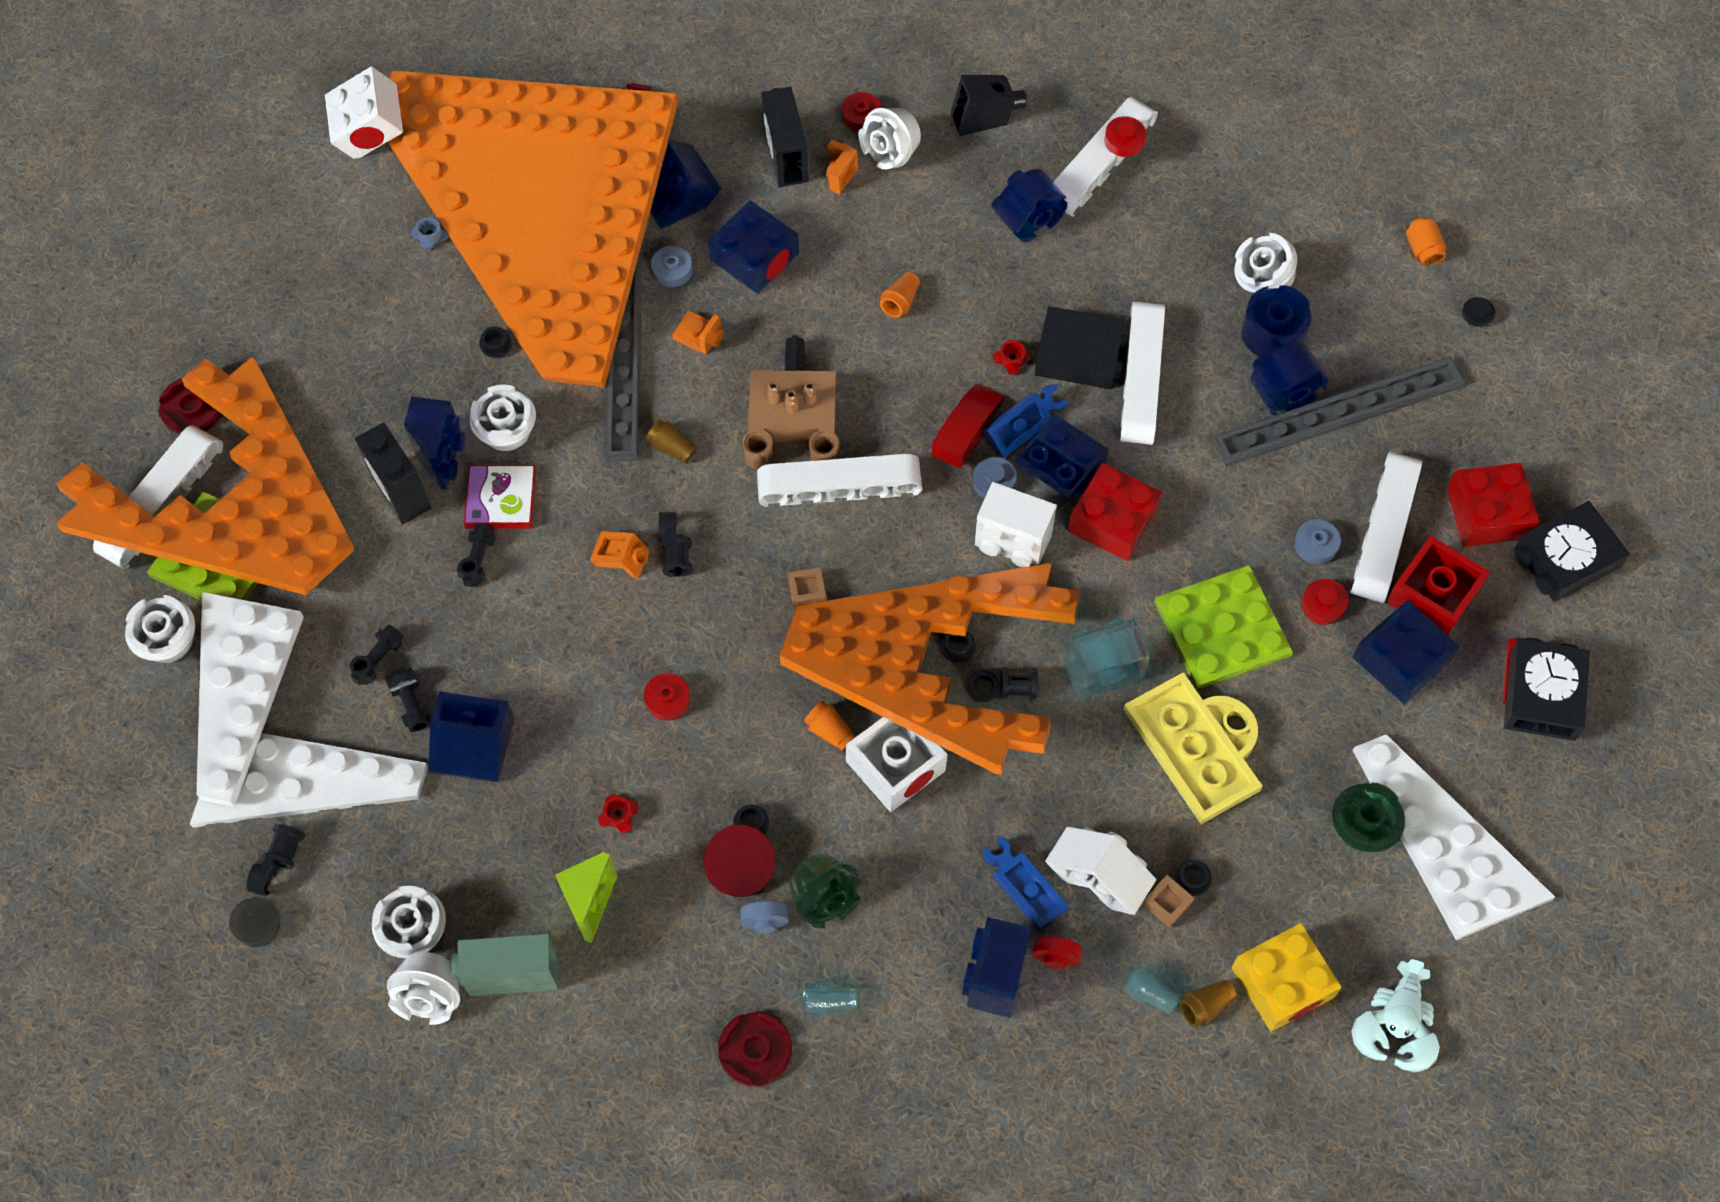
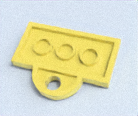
(1198, 745)

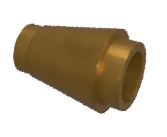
(670, 441)
(1206, 1002)

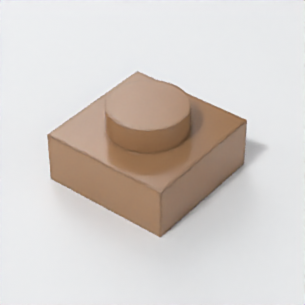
(806, 587)
(1168, 901)

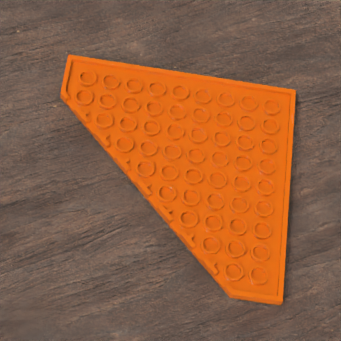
(541, 200)

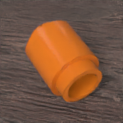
(1426, 241)

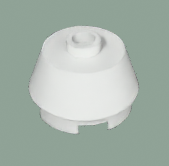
(889, 136)
(1265, 263)
(503, 417)
(160, 629)
(408, 921)
(424, 988)

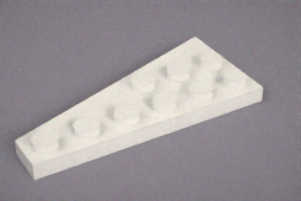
(240, 671)
(308, 777)
(1458, 860)

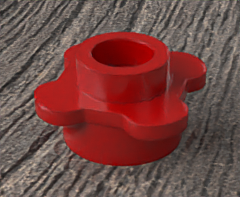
(1016, 349)
(617, 803)

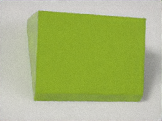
(588, 891)

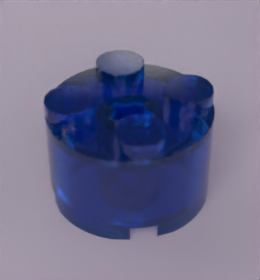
(1030, 203)
(1274, 319)
(1288, 377)

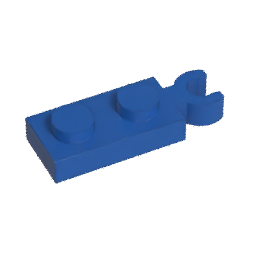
(1022, 421)
(1026, 886)

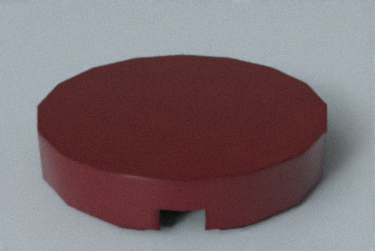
(180, 410)
(739, 860)
(756, 1062)

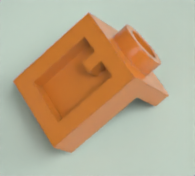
(842, 166)
(699, 332)
(620, 551)

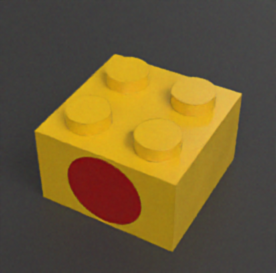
(1286, 977)

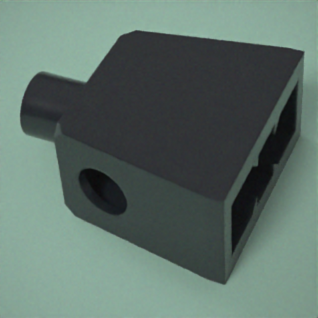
(984, 103)

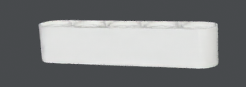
(1095, 161)
(1142, 373)
(170, 477)
(839, 479)
(1386, 527)

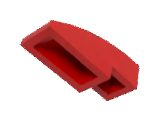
(965, 425)

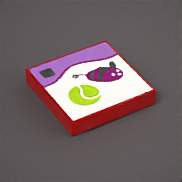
(500, 496)

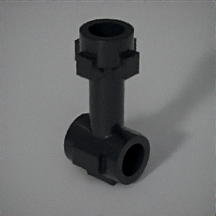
(469, 567)
(363, 666)
(402, 683)

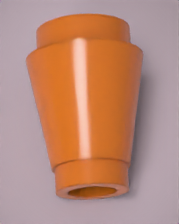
(899, 296)
(829, 725)

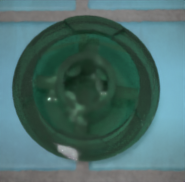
(1368, 817)
(824, 889)

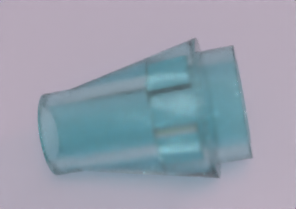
(1149, 990)
(826, 998)

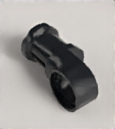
(675, 545)
(1004, 683)
(279, 855)

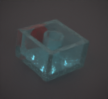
(1106, 658)

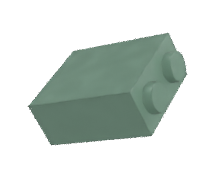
(506, 965)

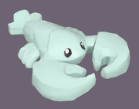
(1402, 1019)

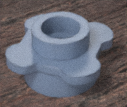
(426, 225)

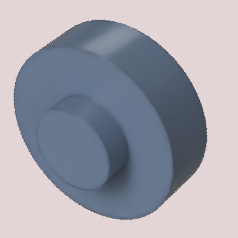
(672, 266)
(993, 470)
(1317, 541)
(764, 916)

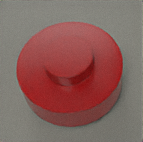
(856, 109)
(1125, 136)
(1324, 601)
(667, 696)
(1057, 951)

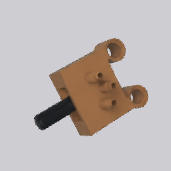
(791, 409)

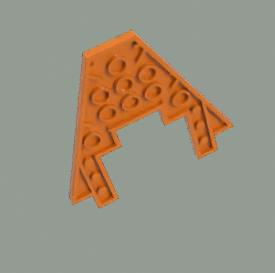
(264, 530)
(877, 643)

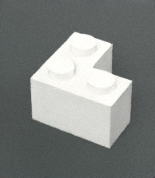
(1102, 865)

